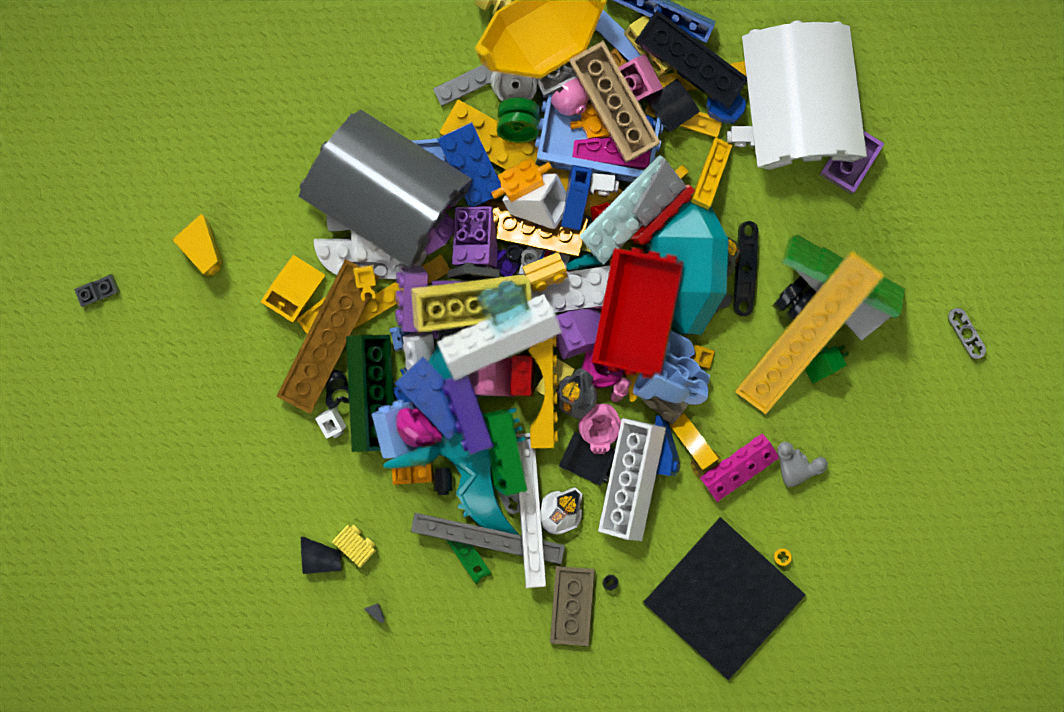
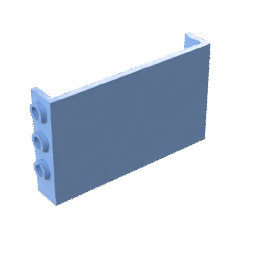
(557, 142)

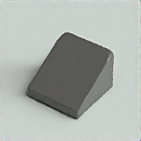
(376, 611)

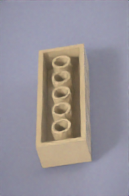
(614, 102)

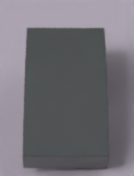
(97, 290)

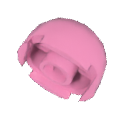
(571, 99)

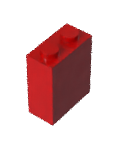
(522, 376)

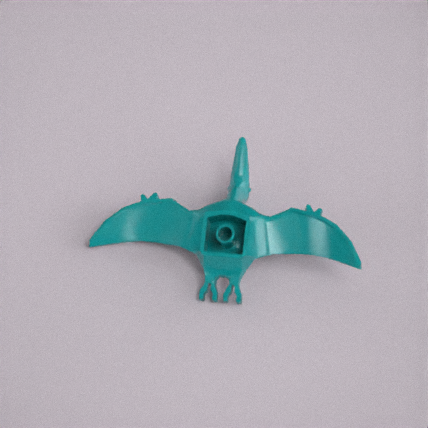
(475, 484)

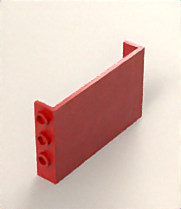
(637, 312)

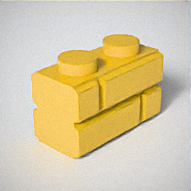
(545, 272)

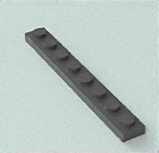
(480, 537)

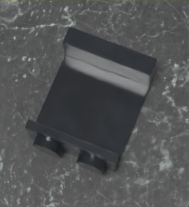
(583, 462)

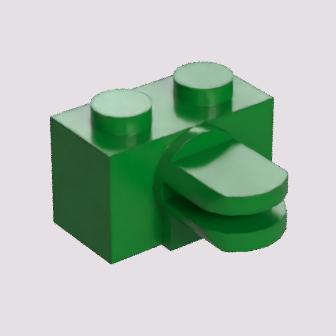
(826, 363)

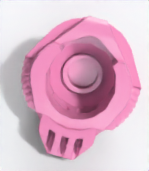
(600, 428)

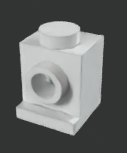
(741, 136)
(603, 184)
(329, 429)

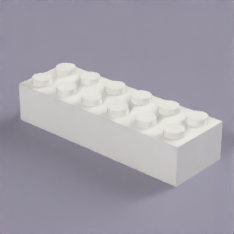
(487, 344)
(631, 479)

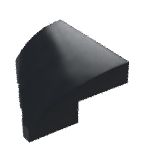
(319, 557)

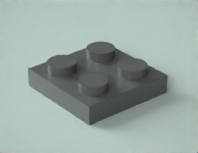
(471, 273)

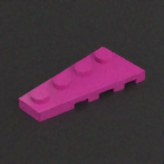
(606, 152)

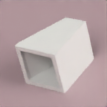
(542, 205)

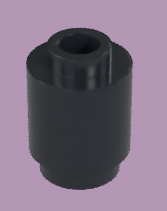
(442, 481)

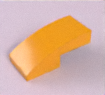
(411, 475)

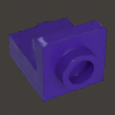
(504, 266)

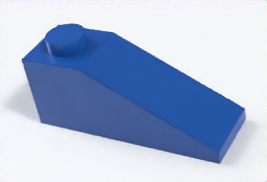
(669, 458)

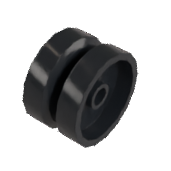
(793, 297)

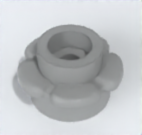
(526, 253)

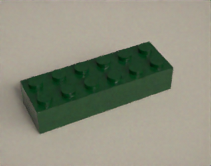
(368, 385)

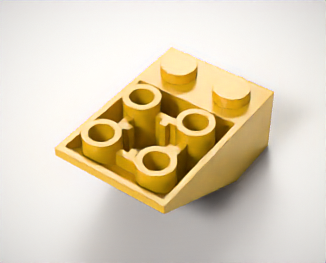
(293, 289)

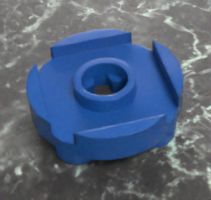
(730, 115)

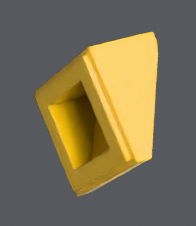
(703, 356)

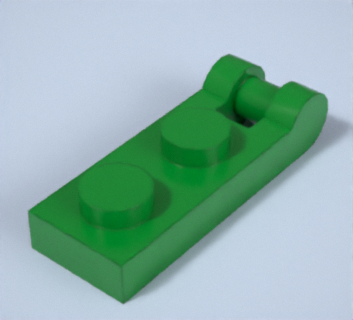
(470, 558)

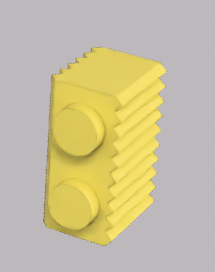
(354, 545)

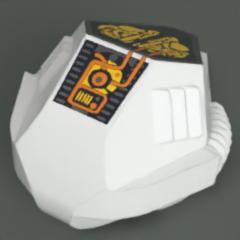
(561, 511)

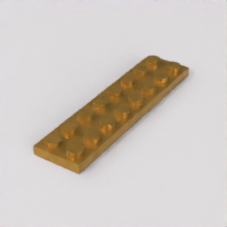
(325, 340)

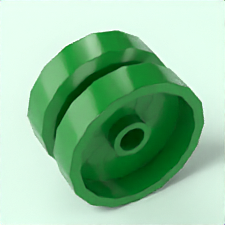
(518, 120)

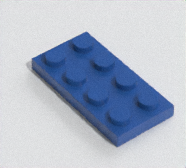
(468, 156)
(424, 390)

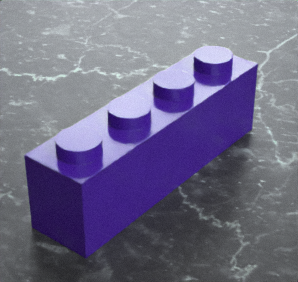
(467, 413)

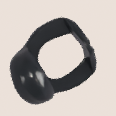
(336, 382)

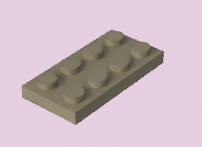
(572, 605)

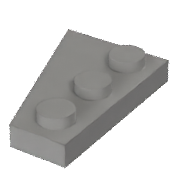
(662, 190)

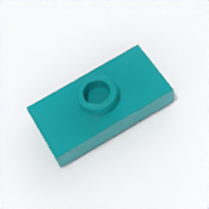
(583, 262)

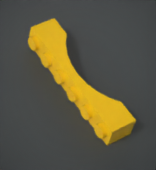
(542, 429)

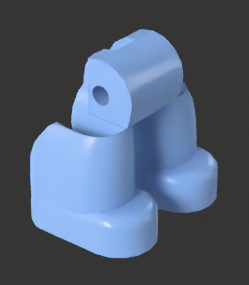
(680, 376)

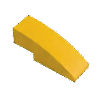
(693, 441)

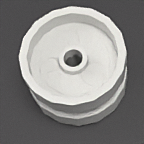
(522, 86)

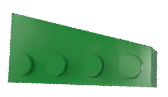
(504, 454)

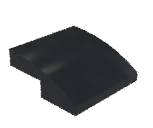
(672, 105)

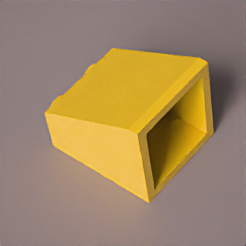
(200, 246)

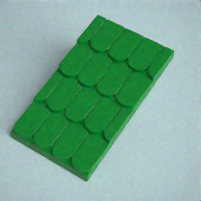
(819, 264)

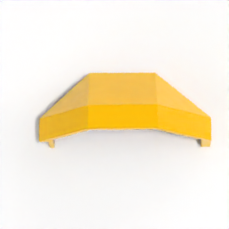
(538, 35)

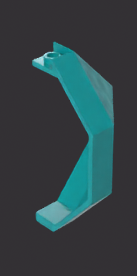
(703, 247)

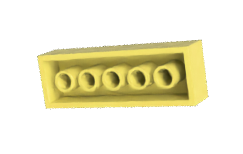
(456, 302)

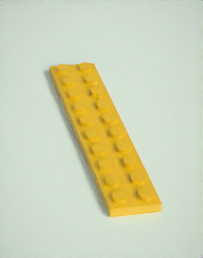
(506, 153)
(809, 332)

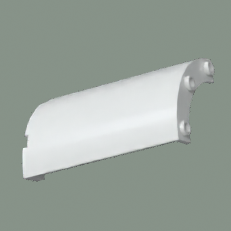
(803, 93)

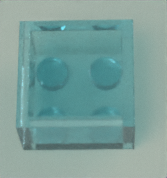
(503, 302)

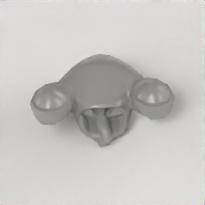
(795, 466)

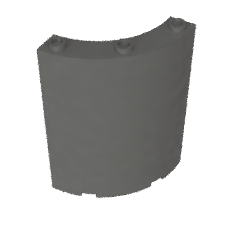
(382, 186)

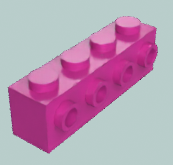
(739, 467)

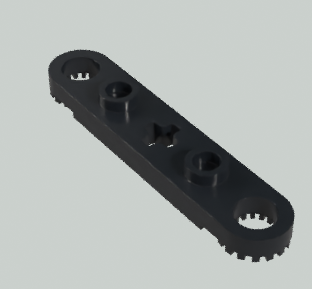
(745, 283)

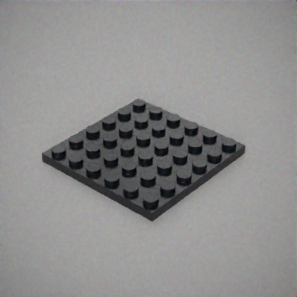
(724, 598)

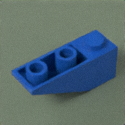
(576, 197)

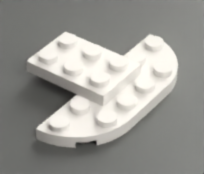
(359, 251)

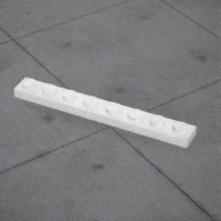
(531, 518)

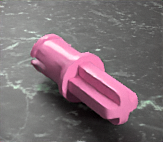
(620, 390)

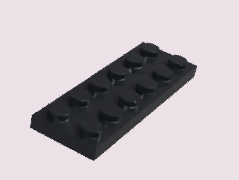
(691, 60)

